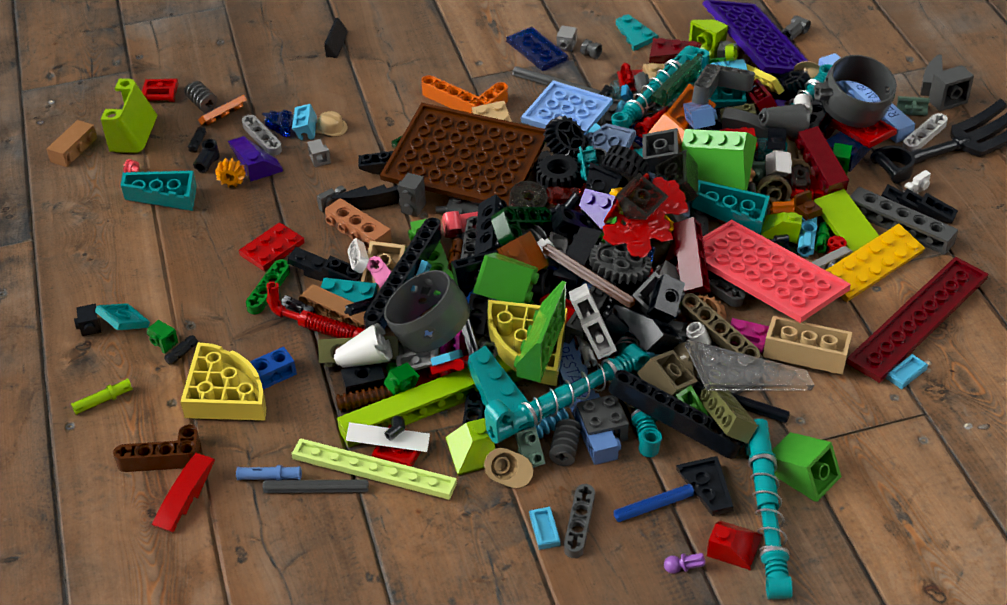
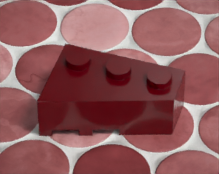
(666, 49)

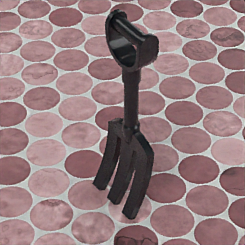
(963, 138)

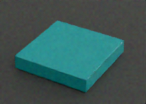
(122, 316)

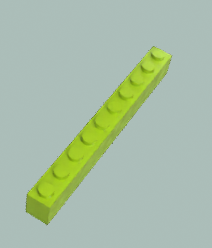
(418, 401)

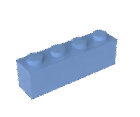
(700, 115)

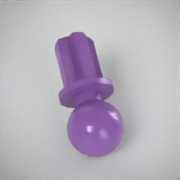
(674, 564)

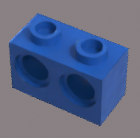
(274, 367)

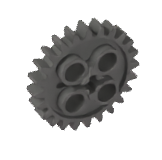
(618, 264)

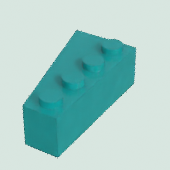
(161, 188)
(732, 204)

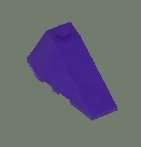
(255, 159)

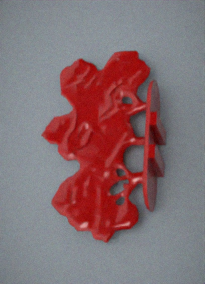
(639, 232)

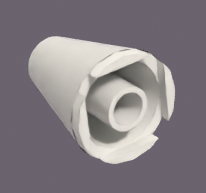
(365, 349)

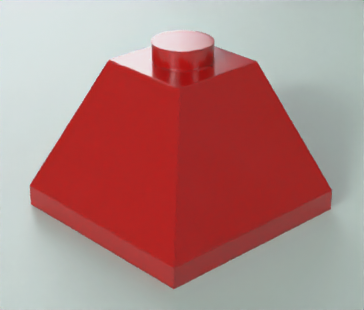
(733, 544)

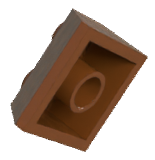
(525, 250)

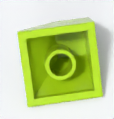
(709, 33)
(782, 224)
(470, 446)

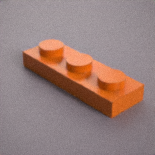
(222, 111)

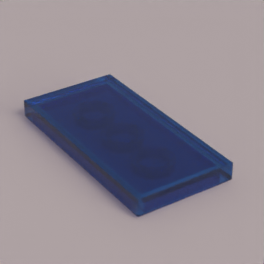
(537, 48)

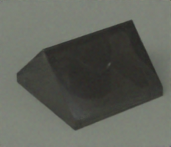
(640, 198)

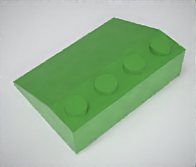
(721, 156)
(542, 336)

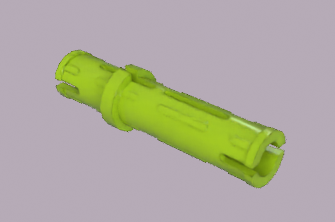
(102, 396)

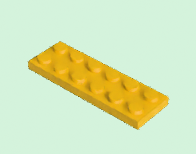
(876, 260)

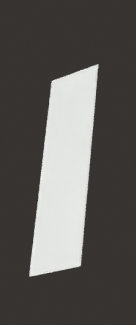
(375, 435)

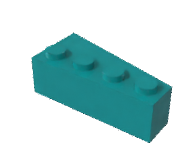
(493, 380)

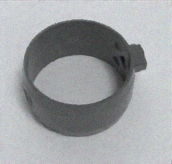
(851, 110)
(444, 319)

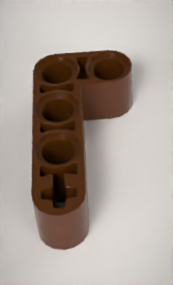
(159, 454)

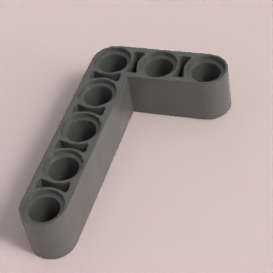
(720, 76)

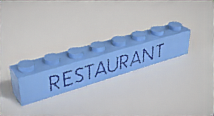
(893, 117)

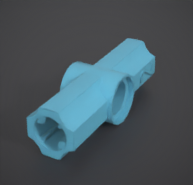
(807, 237)

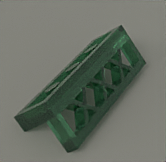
(678, 81)

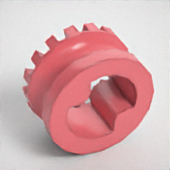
(131, 166)

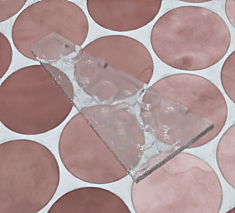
(736, 371)

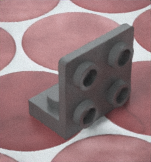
(604, 415)

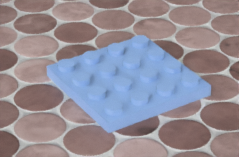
(567, 101)

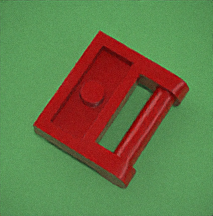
(160, 89)
(450, 366)

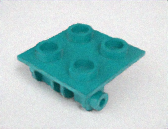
(585, 157)

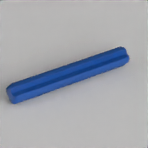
(653, 502)

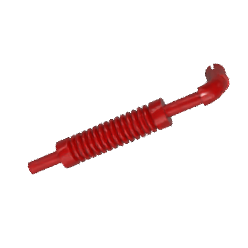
(308, 319)

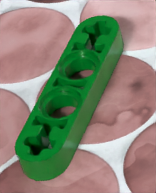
(272, 273)

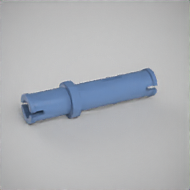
(269, 473)

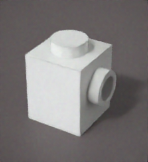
(778, 163)

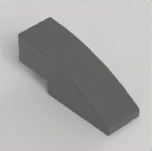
(933, 67)
(737, 119)

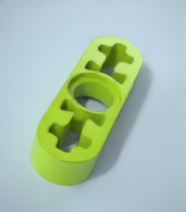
(731, 52)

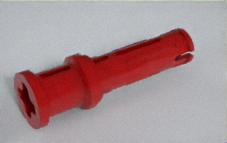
(648, 122)

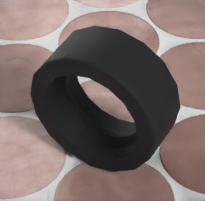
(545, 277)

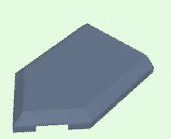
(611, 135)

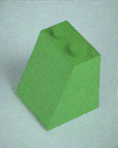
(506, 279)
(807, 464)

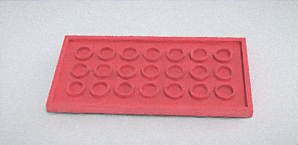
(770, 271)

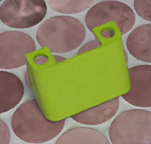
(131, 124)

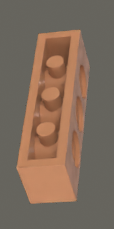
(356, 223)

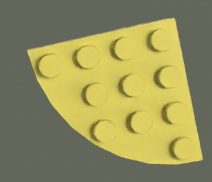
(509, 327)
(222, 386)

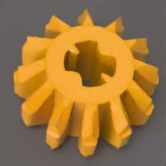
(230, 172)

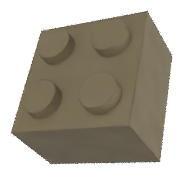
(667, 373)

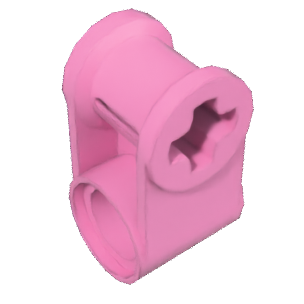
(380, 274)

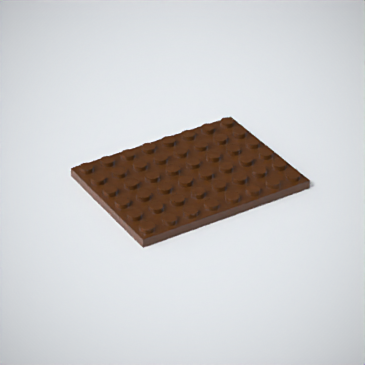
(465, 153)

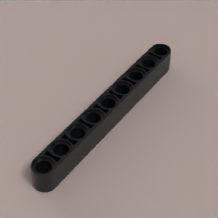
(406, 268)

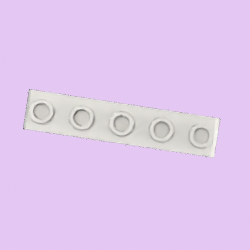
(592, 321)

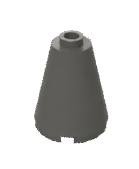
(792, 117)

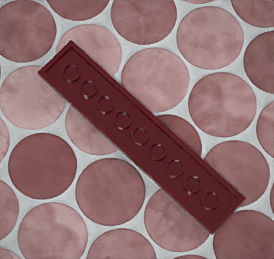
(916, 319)

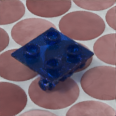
(279, 121)

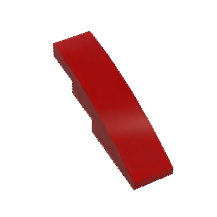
(183, 491)

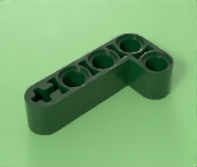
(510, 221)

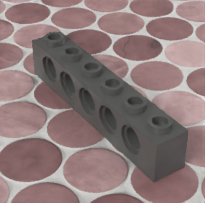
(888, 213)

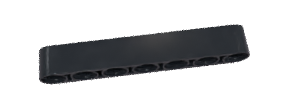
(673, 413)

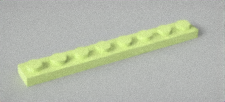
(374, 468)

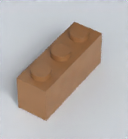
(71, 143)

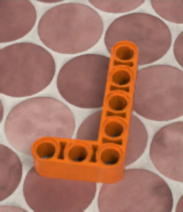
(458, 98)

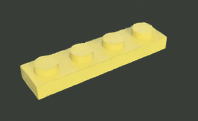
(769, 81)

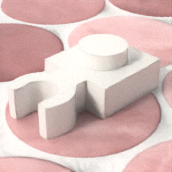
(920, 182)

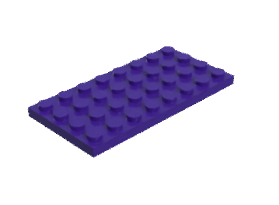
(756, 35)

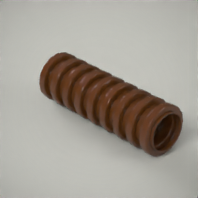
(362, 398)

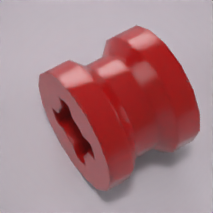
(835, 243)

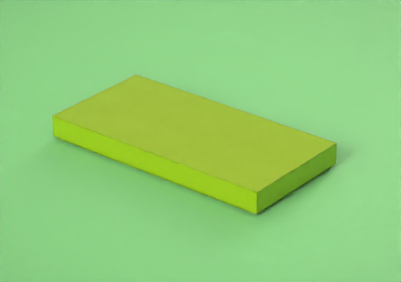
(846, 219)

